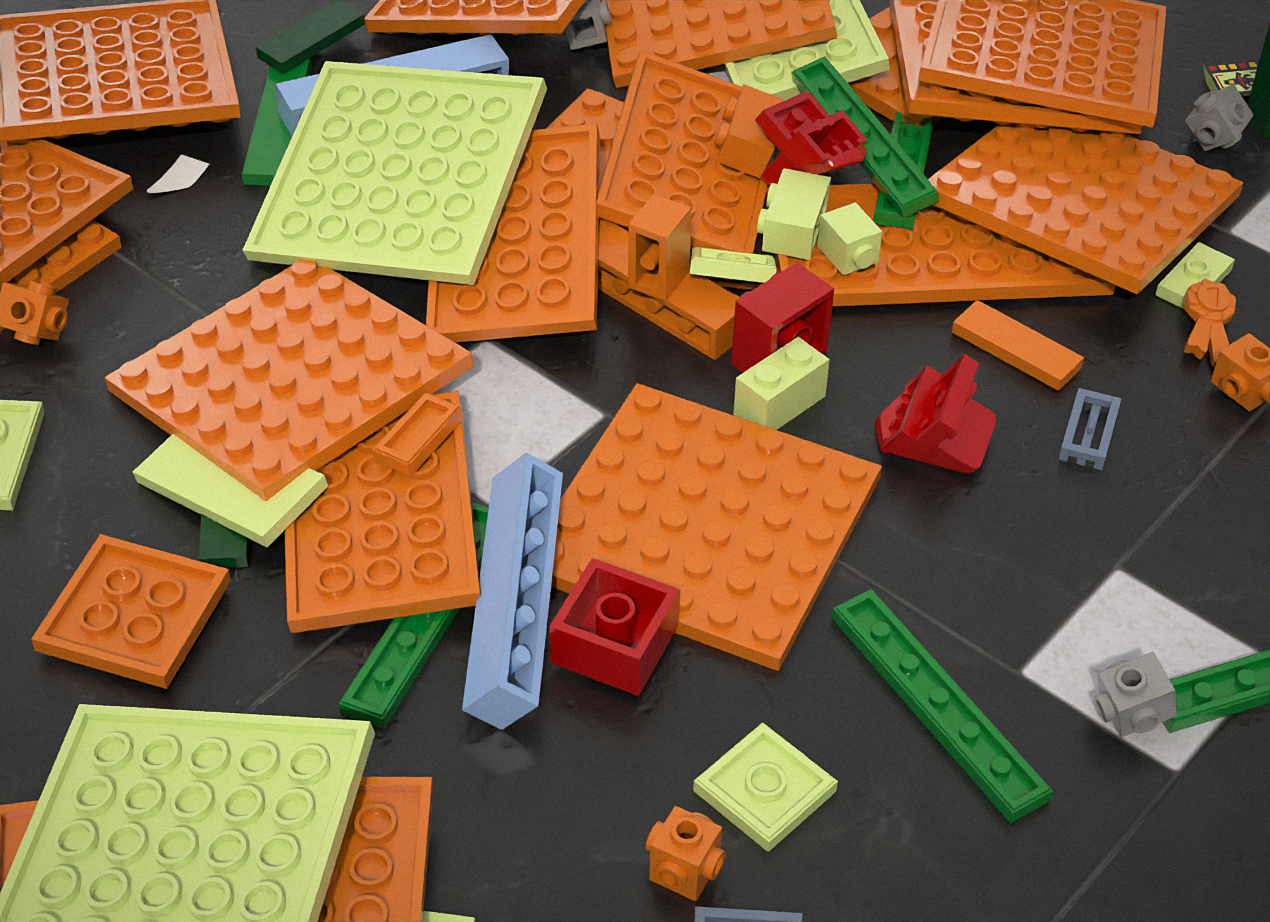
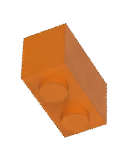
(742, 139)
(659, 247)

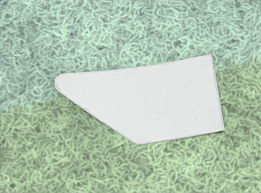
(180, 175)

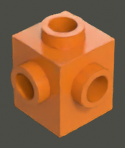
(32, 311)
(1244, 372)
(685, 852)

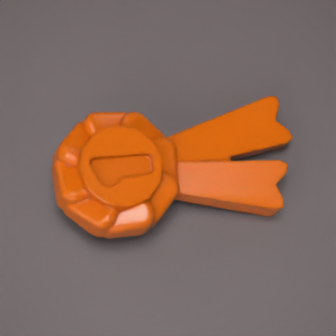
(1210, 308)

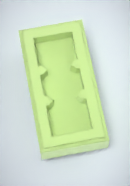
(1196, 266)

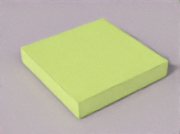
(732, 264)
(765, 786)

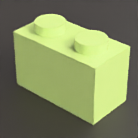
(794, 213)
(782, 385)

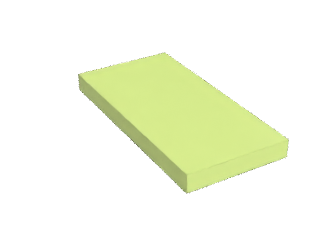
(203, 487)

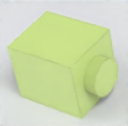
(849, 238)

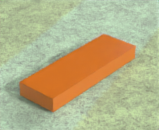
(1017, 345)

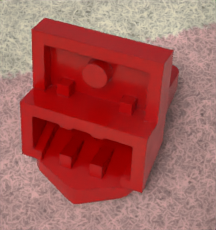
(809, 137)
(938, 419)

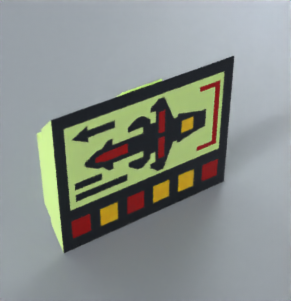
(1224, 74)

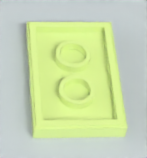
(18, 433)

